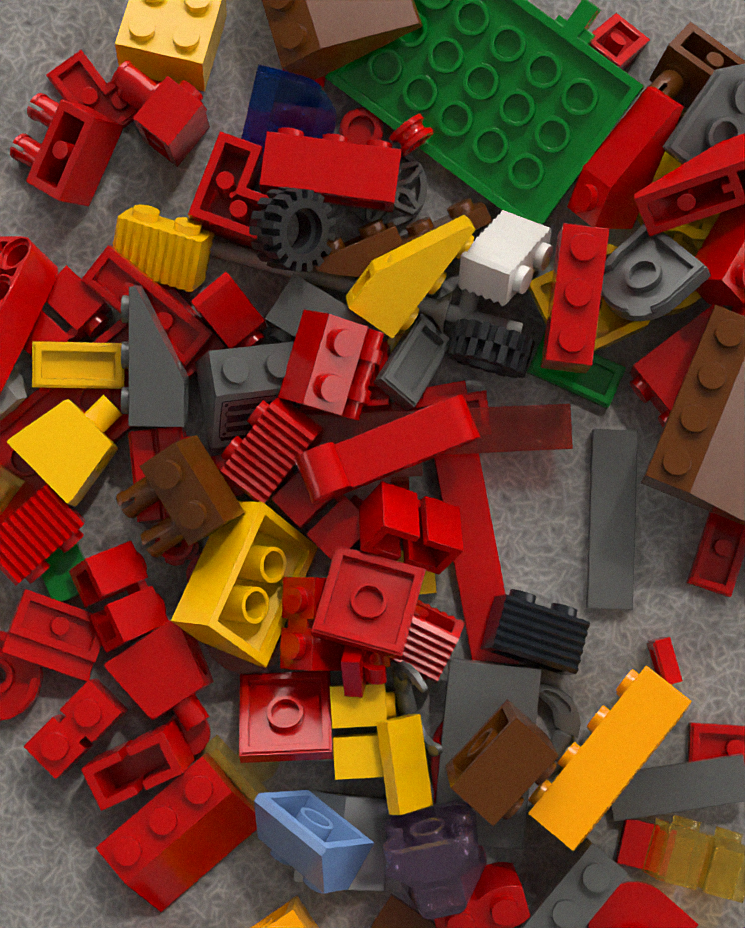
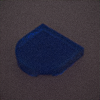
(287, 101)

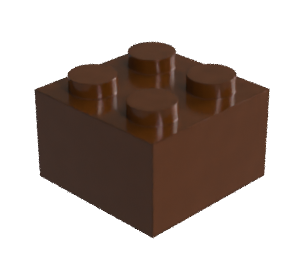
(501, 764)

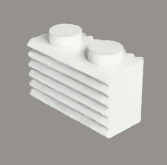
(505, 258)

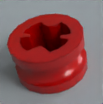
(411, 134)

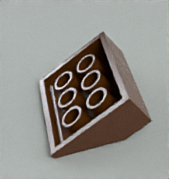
(328, 34)
(704, 435)

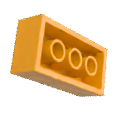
(610, 756)

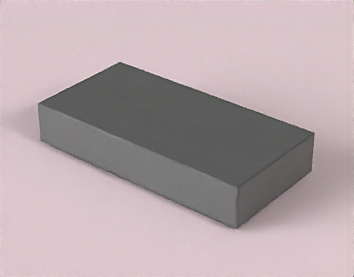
(413, 362)

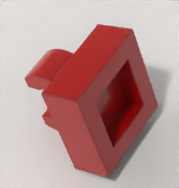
(362, 667)

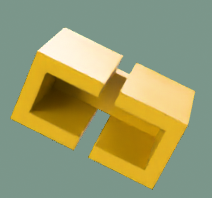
(359, 754)

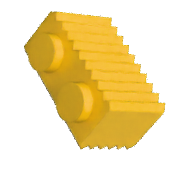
(164, 248)

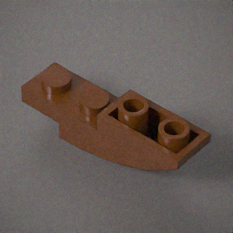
(377, 239)

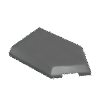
(712, 117)

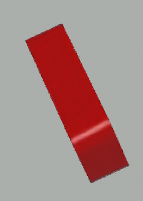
(24, 288)
(386, 450)

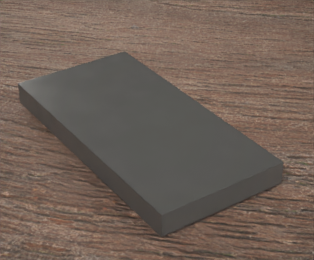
(472, 696)

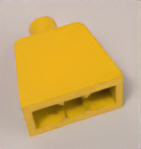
(69, 446)

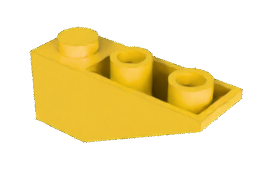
(401, 278)

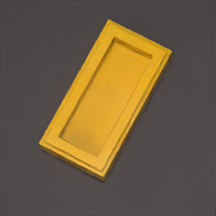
(77, 365)
(404, 764)

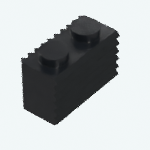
(535, 633)

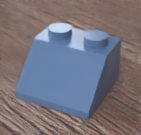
(311, 838)

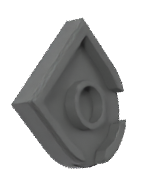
(650, 276)

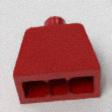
(165, 674)

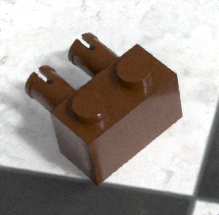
(689, 64)
(189, 490)

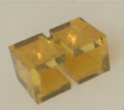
(697, 858)

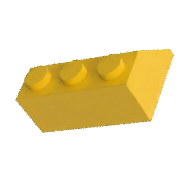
(238, 584)

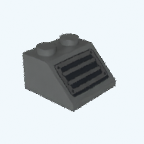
(234, 385)

